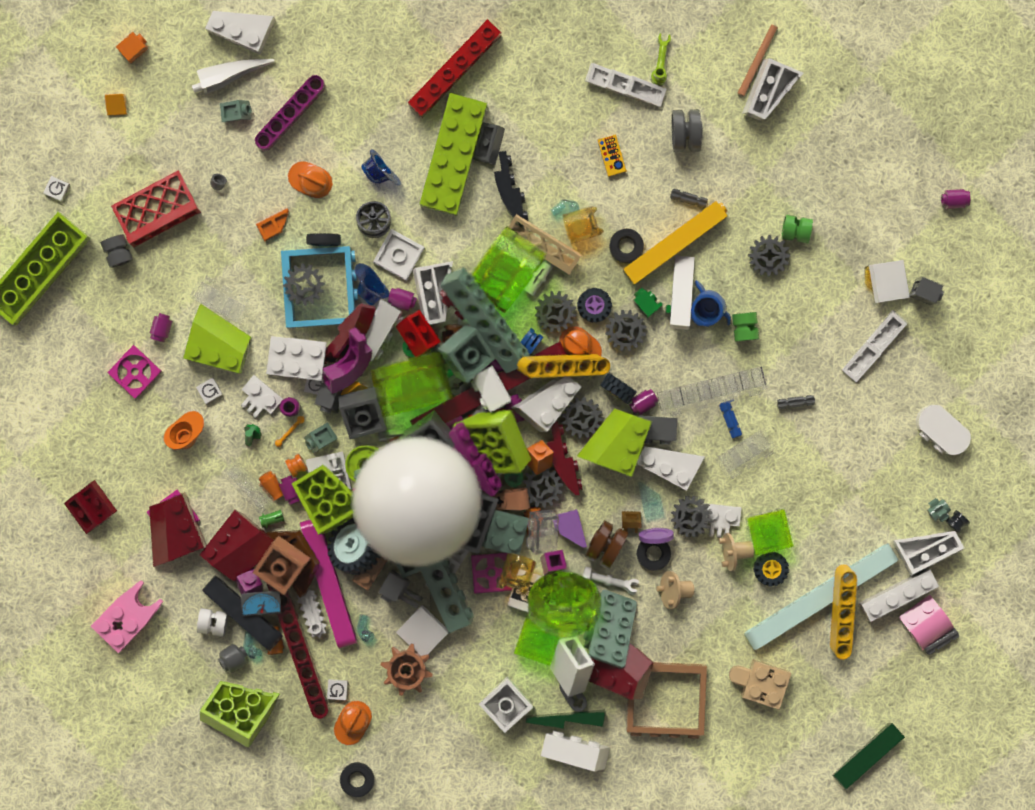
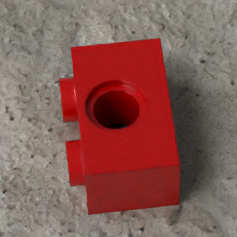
(418, 334)

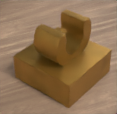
(631, 519)

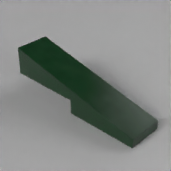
(557, 720)
(869, 755)

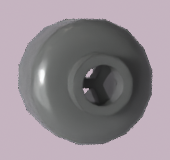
(232, 658)

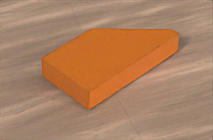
(273, 225)

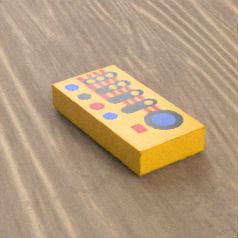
(611, 155)

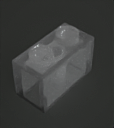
(542, 531)

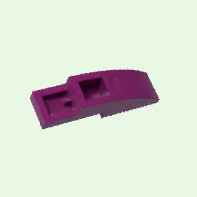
(480, 463)

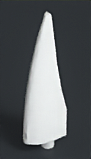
(220, 75)

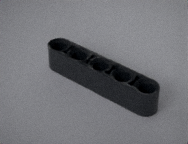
(230, 602)

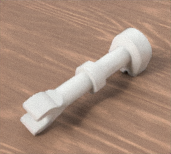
(609, 580)

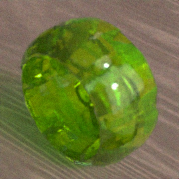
(575, 608)

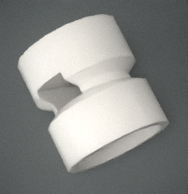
(205, 622)

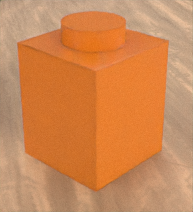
(132, 46)
(540, 456)

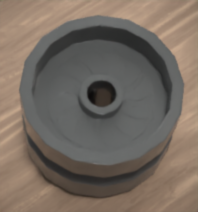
(687, 130)

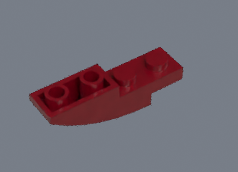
(361, 319)
(564, 466)

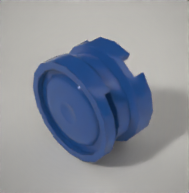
(531, 338)

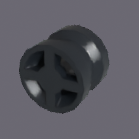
(957, 521)

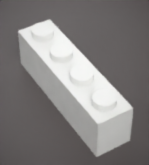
(898, 594)

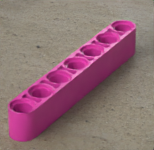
(330, 588)

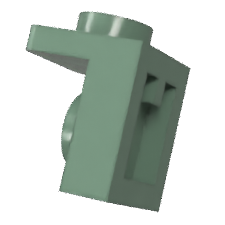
(235, 111)
(320, 438)

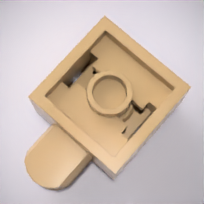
(760, 683)

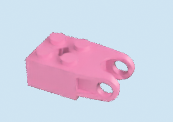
(130, 613)

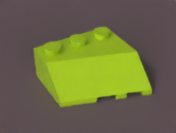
(216, 342)
(500, 439)
(617, 442)
(324, 499)
(238, 711)

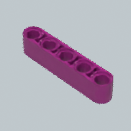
(280, 116)

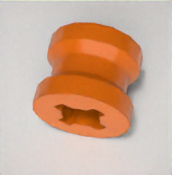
(296, 465)

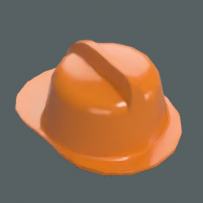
(310, 179)
(579, 342)
(184, 431)
(352, 722)

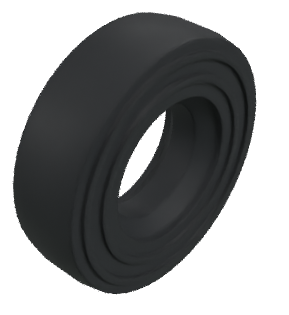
(630, 234)
(323, 239)
(654, 565)
(345, 779)

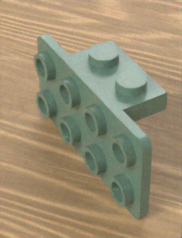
(612, 633)

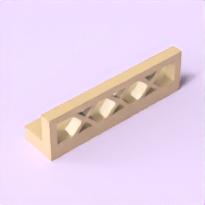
(554, 256)

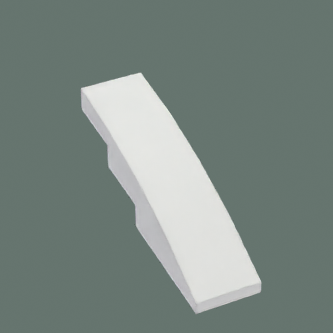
(625, 85)

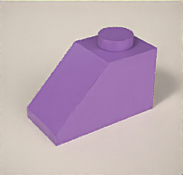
(571, 528)

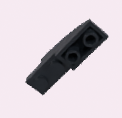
(511, 197)

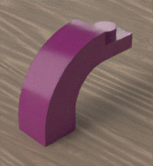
(351, 366)

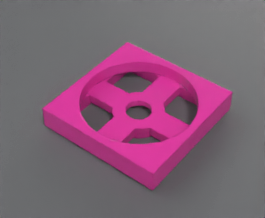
(135, 392)
(484, 573)

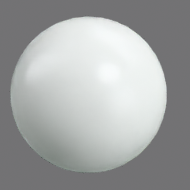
(416, 501)

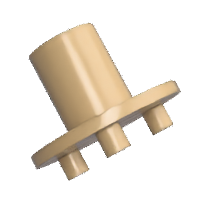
(734, 551)
(673, 589)

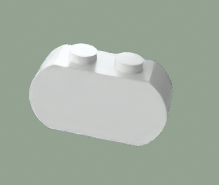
(943, 430)

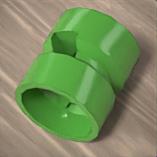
(797, 229)
(745, 326)

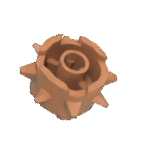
(404, 680)

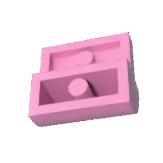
(926, 622)

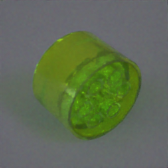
(507, 268)
(411, 384)

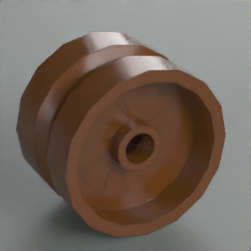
(607, 545)

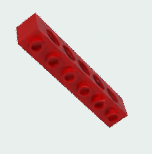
(454, 68)

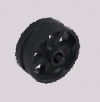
(373, 219)

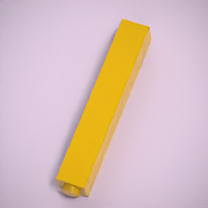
(675, 242)

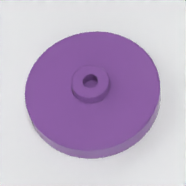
(656, 535)

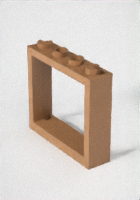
(673, 732)

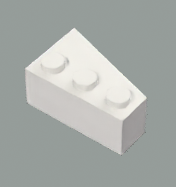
(547, 403)

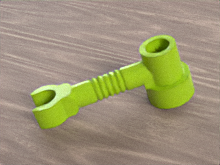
(656, 79)

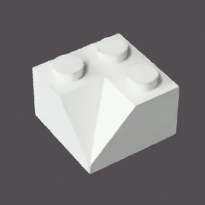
(491, 389)
(506, 704)

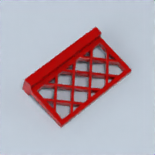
(160, 224)

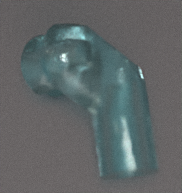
(564, 205)
(362, 630)
(250, 649)

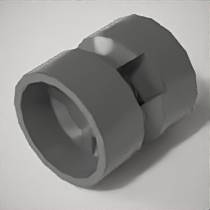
(116, 251)

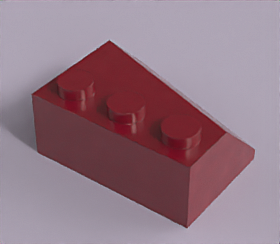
(174, 530)
(237, 546)
(625, 681)

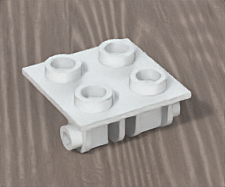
(334, 462)

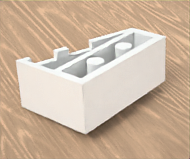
(242, 29)
(769, 88)
(428, 287)
(380, 330)
(671, 465)
(927, 550)
(575, 751)

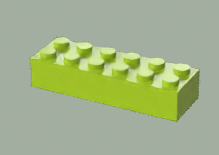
(453, 154)
(39, 267)

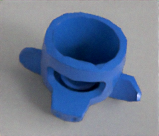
(708, 307)

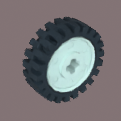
(350, 550)

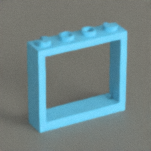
(350, 278)

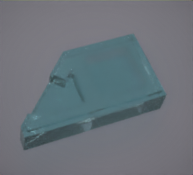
(650, 500)

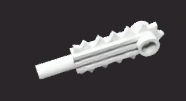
(312, 613)

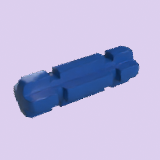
(730, 420)

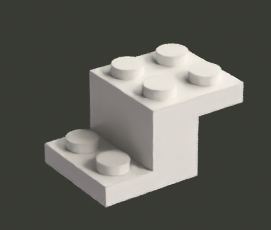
(296, 358)

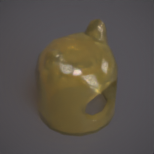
(581, 224)
(510, 569)

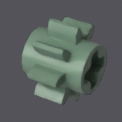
(938, 510)

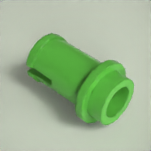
(271, 518)

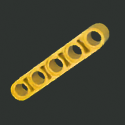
(556, 363)
(839, 604)

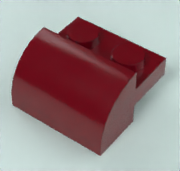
(90, 507)

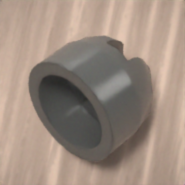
(218, 181)

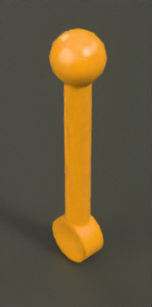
(278, 443)

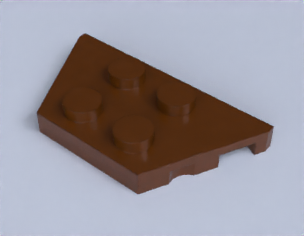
(306, 576)

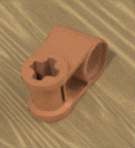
(513, 499)

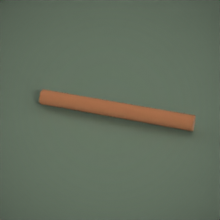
(757, 60)

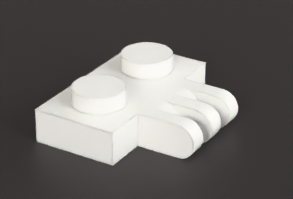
(260, 397)
(723, 518)

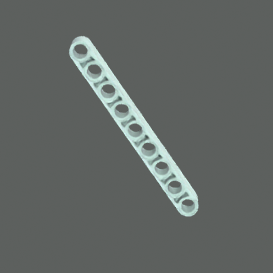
(817, 598)

